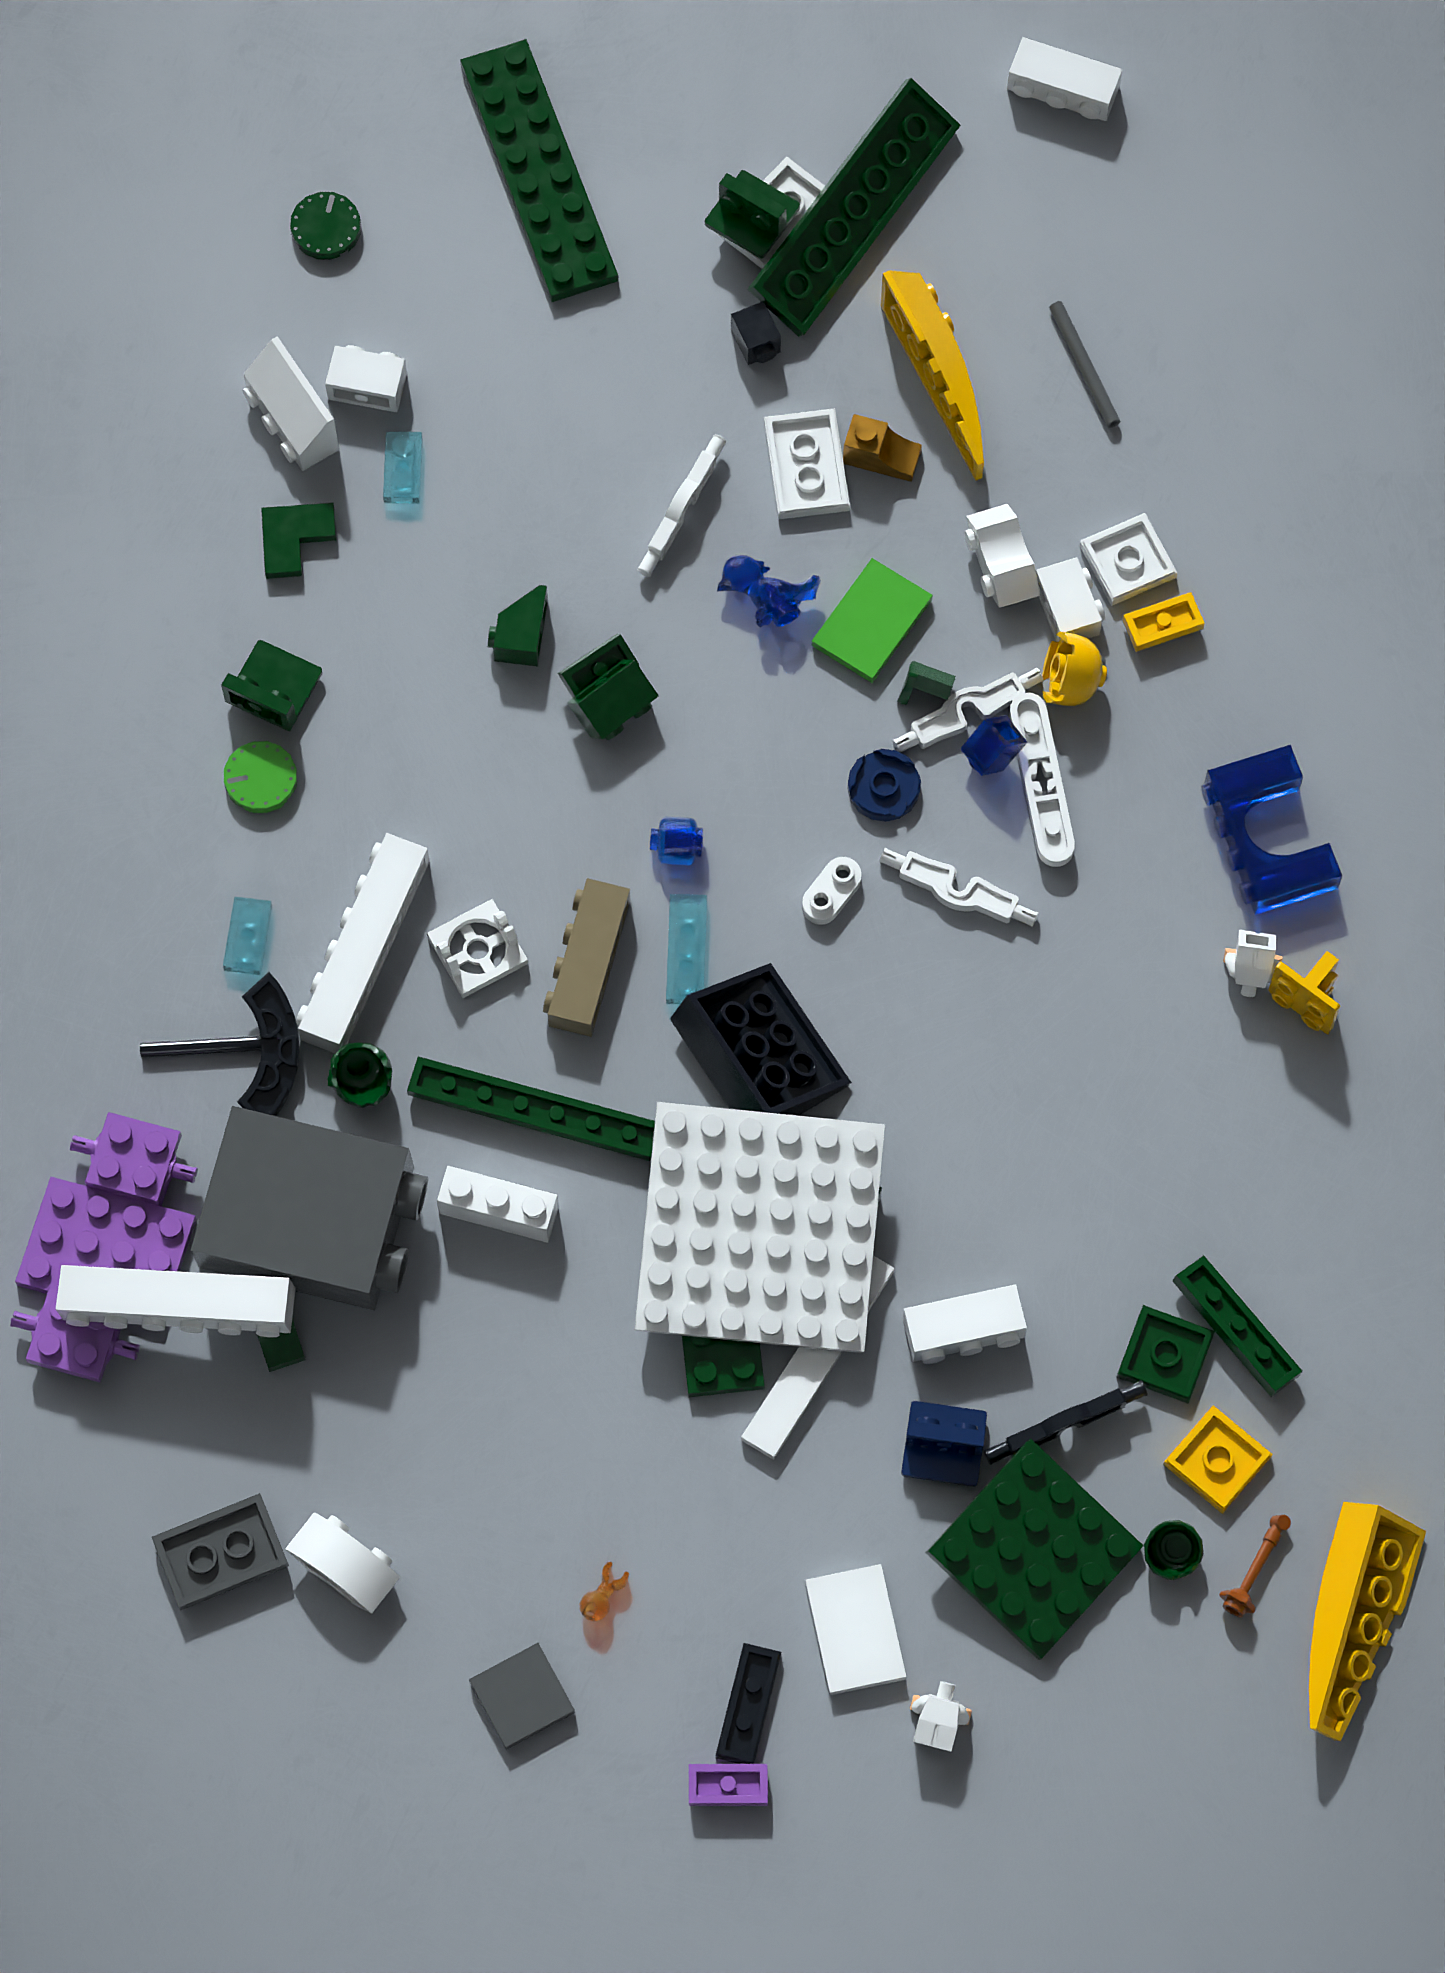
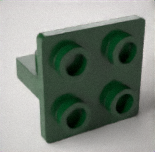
(751, 213)

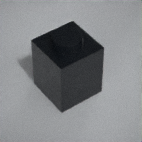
(756, 333)

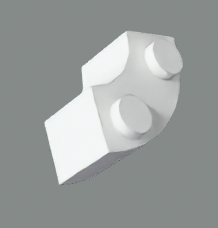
(1002, 556)
(343, 1561)

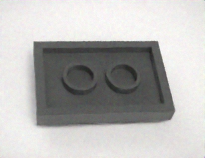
(220, 1551)

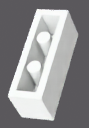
(1064, 79)
(497, 1204)
(964, 1324)

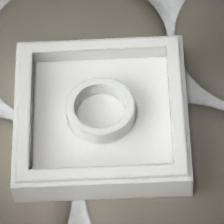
(1128, 559)

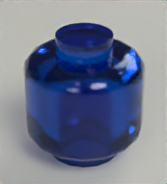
(677, 840)

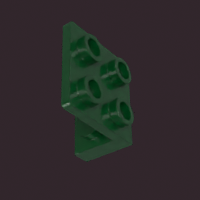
(272, 685)

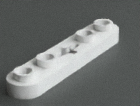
(1048, 812)

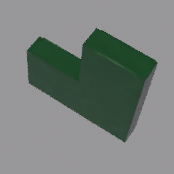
(288, 527)

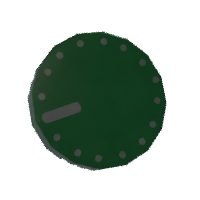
(325, 225)

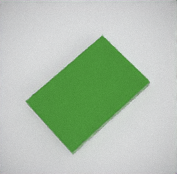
(872, 620)

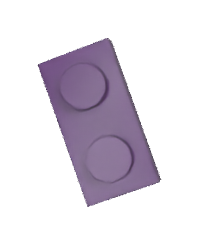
(728, 1785)

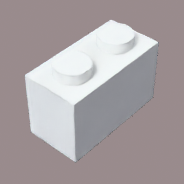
(366, 378)
(1068, 599)

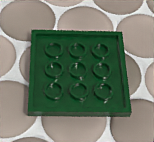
(1034, 1549)

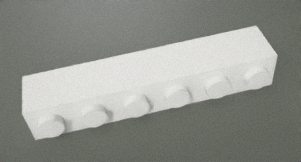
(363, 943)
(175, 1300)

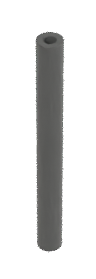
(1084, 364)

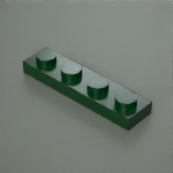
(1237, 1326)

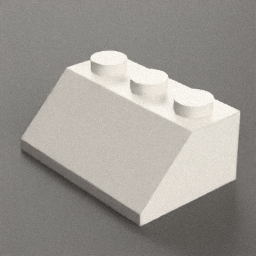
(290, 406)

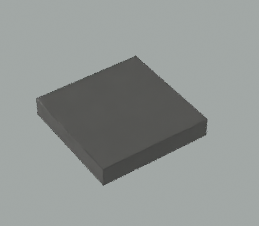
(522, 1696)

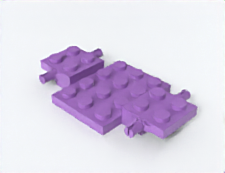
(108, 1225)

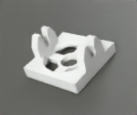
(484, 913)

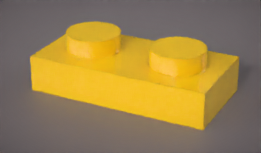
(1163, 621)

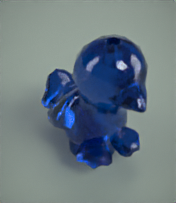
(773, 597)

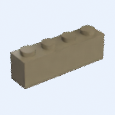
(588, 957)

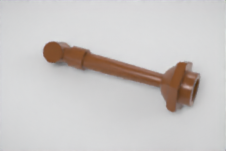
(1237, 1600)

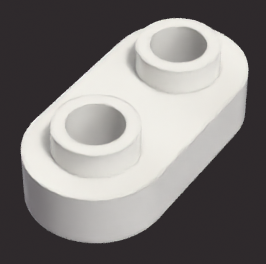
(833, 889)

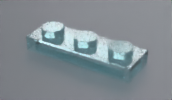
(686, 946)

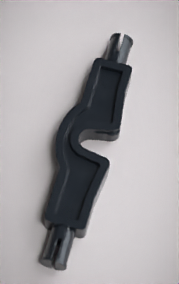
(1074, 1416)

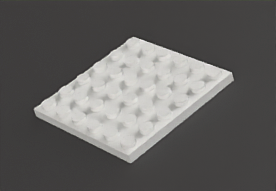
(760, 1227)

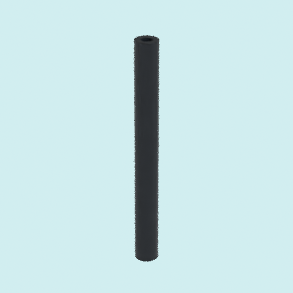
(200, 1046)

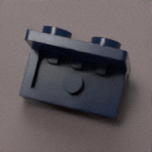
(944, 1443)

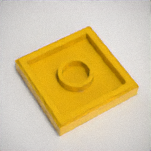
(1217, 1459)

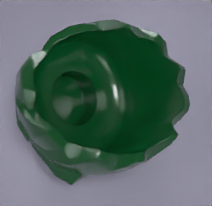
(360, 1074)

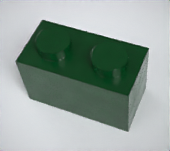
(613, 700)

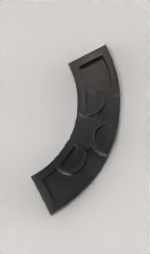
(279, 1047)

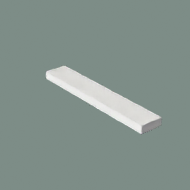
(800, 1384)

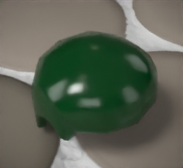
(1173, 1549)

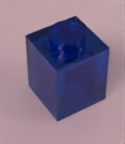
(993, 745)

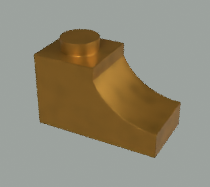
(879, 449)

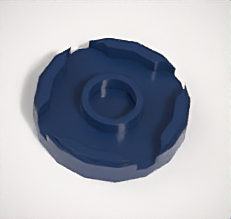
(884, 785)

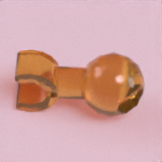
(597, 1600)

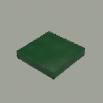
(1165, 1354)

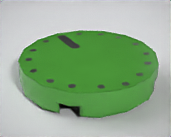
(260, 776)

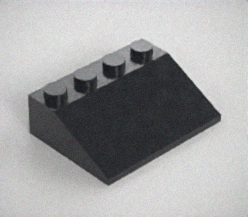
(759, 1045)

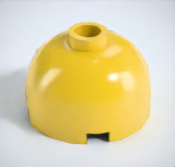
(1073, 670)

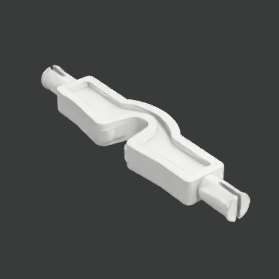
(686, 495)
(950, 720)
(977, 896)

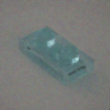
(402, 467)
(247, 936)

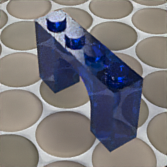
(1266, 878)

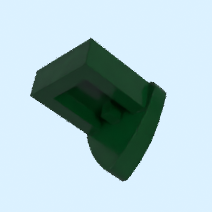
(926, 680)

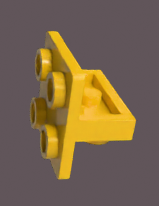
(1310, 994)

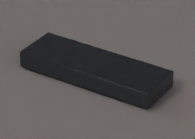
(748, 1704)

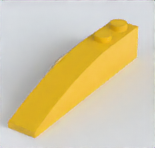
(936, 358)
(1358, 1597)

